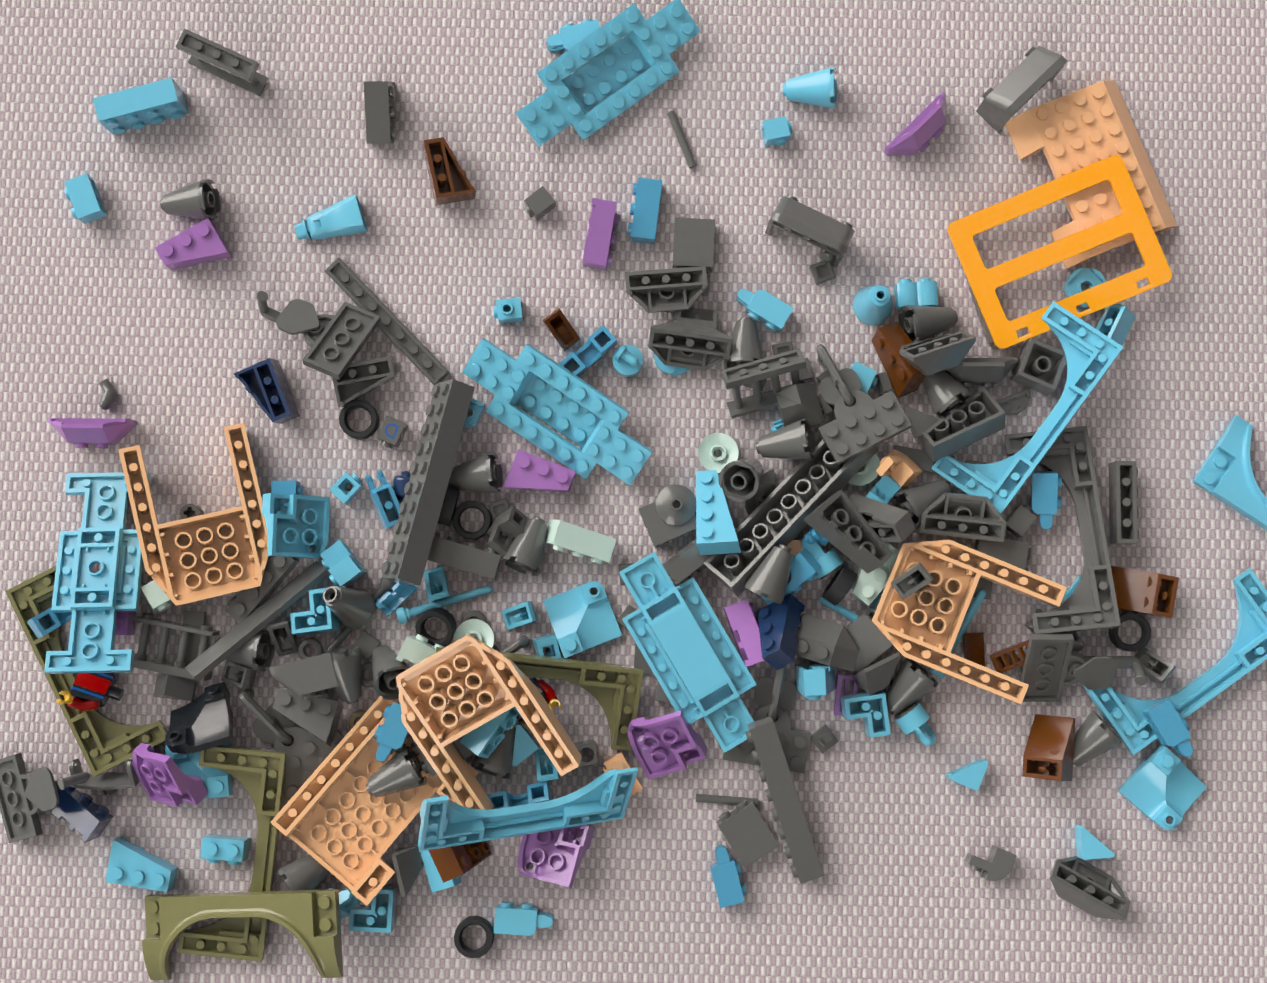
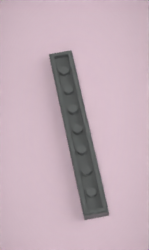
(389, 324)
(256, 621)

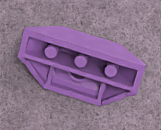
(920, 130)
(92, 430)

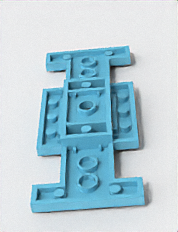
(96, 596)

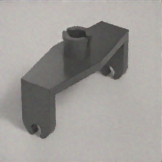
(106, 781)

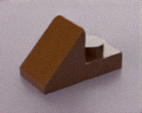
(561, 329)

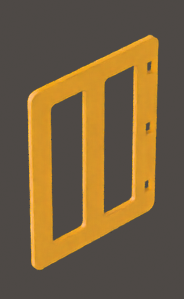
(1131, 221)

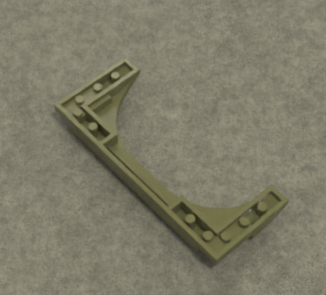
(611, 684)
(99, 738)
(264, 779)
(307, 914)

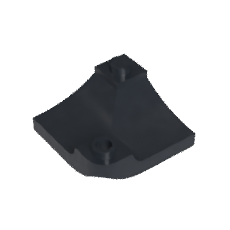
(202, 723)

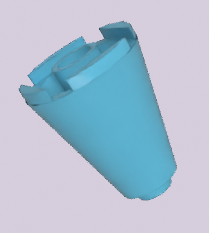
(813, 88)
(873, 304)

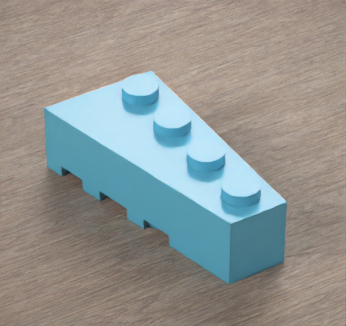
(713, 520)
(815, 680)
(488, 736)

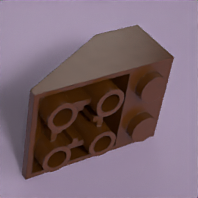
(1145, 591)
(1050, 748)
(459, 859)

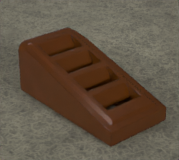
(999, 663)

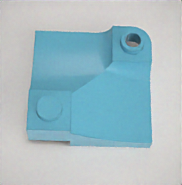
(295, 524)
(582, 618)
(217, 782)
(1162, 788)

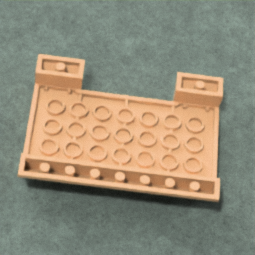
(1083, 131)
(345, 824)

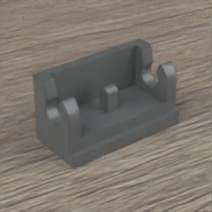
(698, 317)

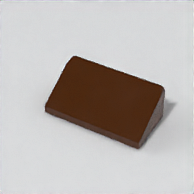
(974, 647)

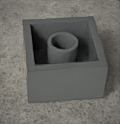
(1039, 366)

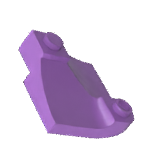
(665, 744)
(164, 779)
(554, 854)

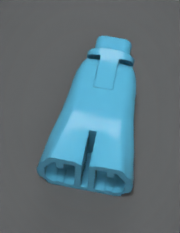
(334, 221)

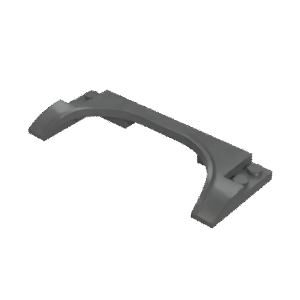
(1094, 599)

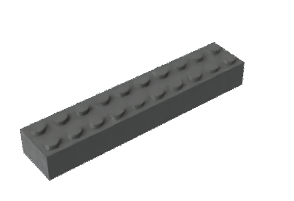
(427, 483)
(783, 514)

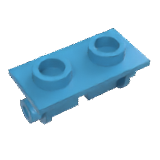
(394, 598)

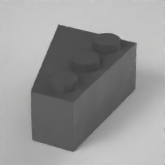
(888, 522)

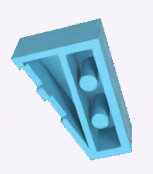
(138, 868)

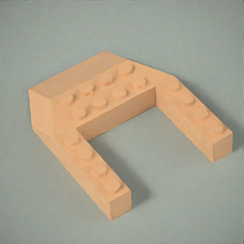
(205, 552)
(930, 618)
(461, 692)

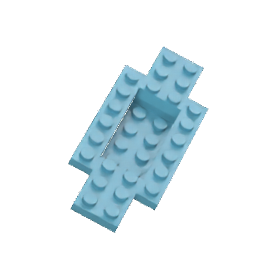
(611, 79)
(563, 404)
(695, 647)

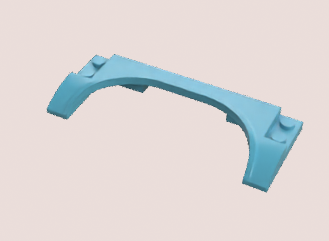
(1088, 359)
(1229, 473)
(1244, 655)
(451, 824)

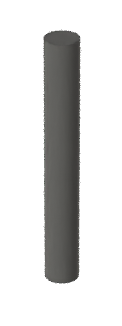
(681, 139)
(729, 800)

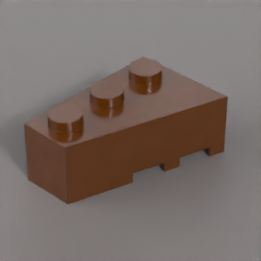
(445, 174)
(887, 345)

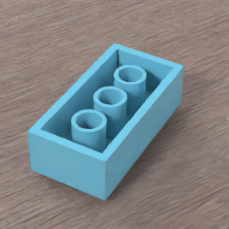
(141, 106)

